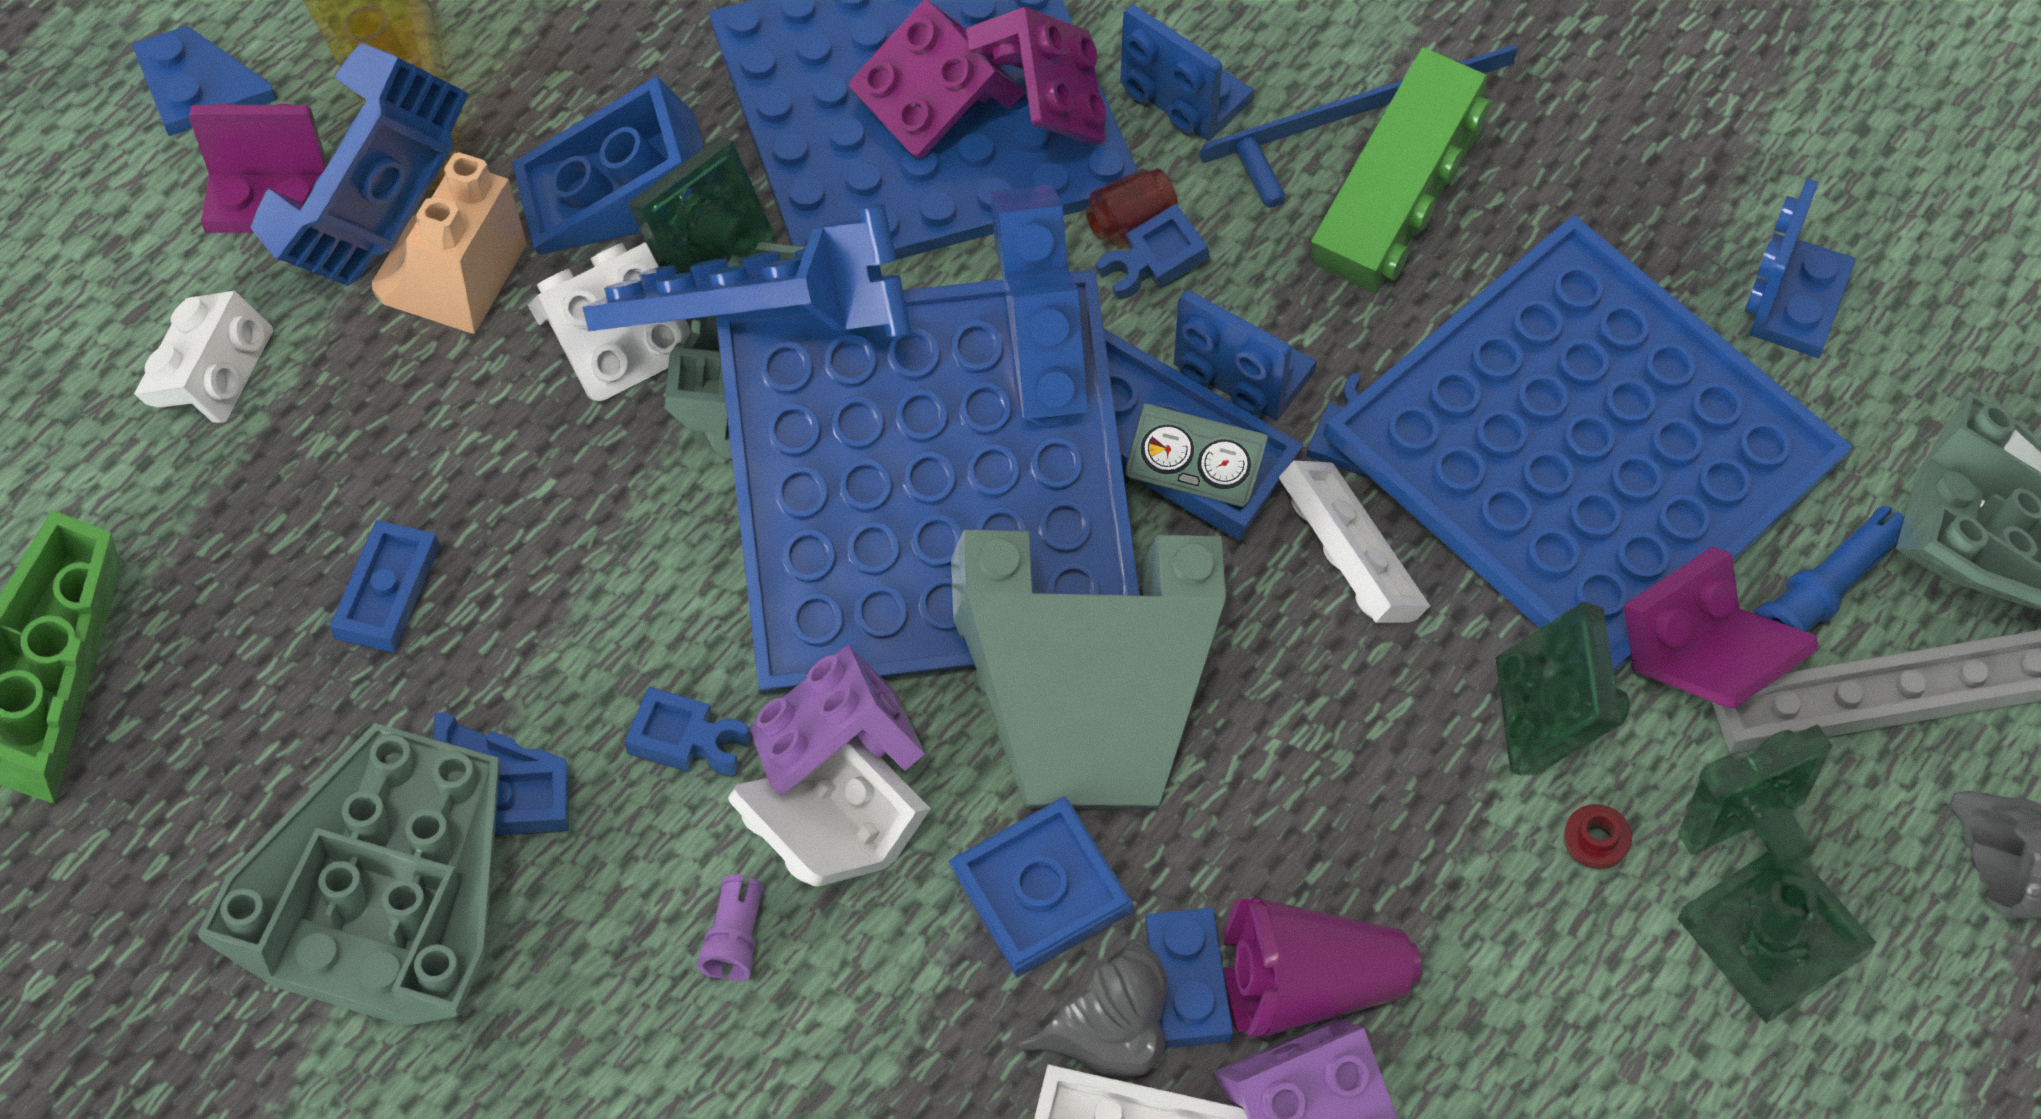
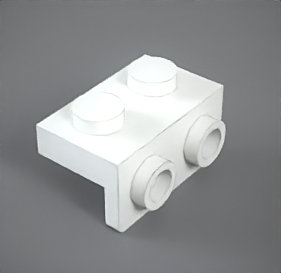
(206, 355)

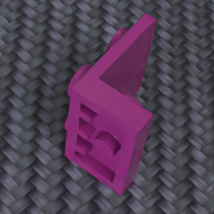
(1056, 66)
(929, 79)
(254, 151)
(1701, 641)

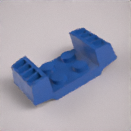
(374, 174)

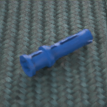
(1816, 593)

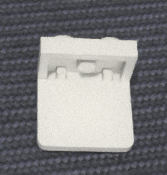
(607, 358)
(836, 821)

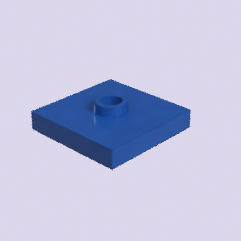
(1041, 886)

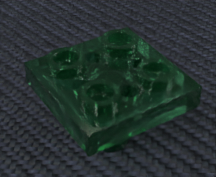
(701, 219)
(1572, 686)
(1759, 795)
(1776, 933)

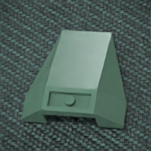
(1980, 505)
(372, 882)

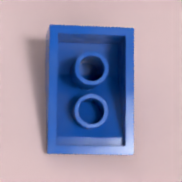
(583, 178)

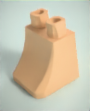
(455, 248)

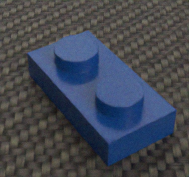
(385, 586)
(1196, 987)

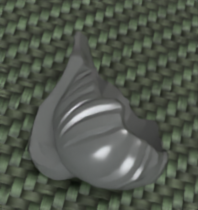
(2004, 848)
(1117, 1020)

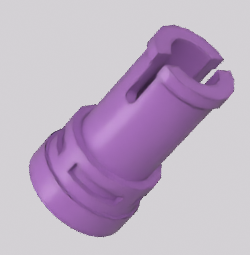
(732, 930)

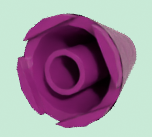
(1310, 966)

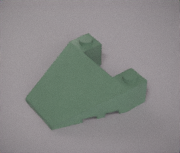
(1086, 682)

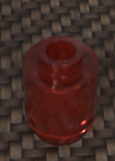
(1129, 203)

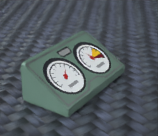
(1195, 455)

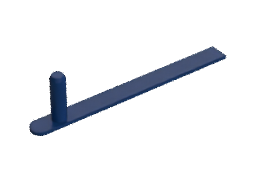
(1248, 142)

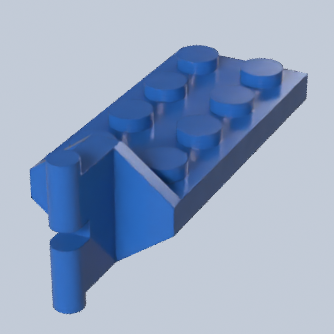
(831, 278)
(1144, 379)

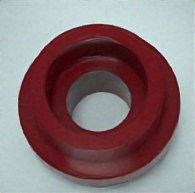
(1594, 852)

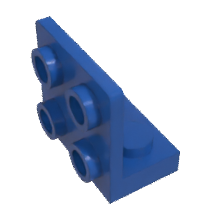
(1178, 76)
(1802, 283)
(1238, 357)

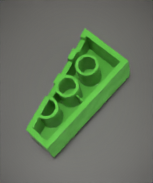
(1402, 171)
(49, 647)

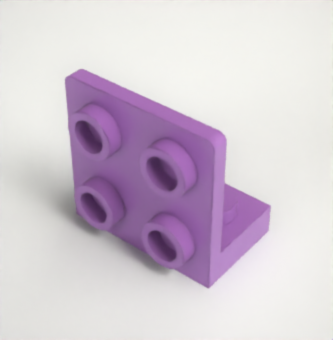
(824, 713)
(1311, 1076)

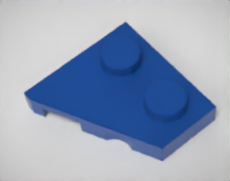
(192, 71)
(531, 781)

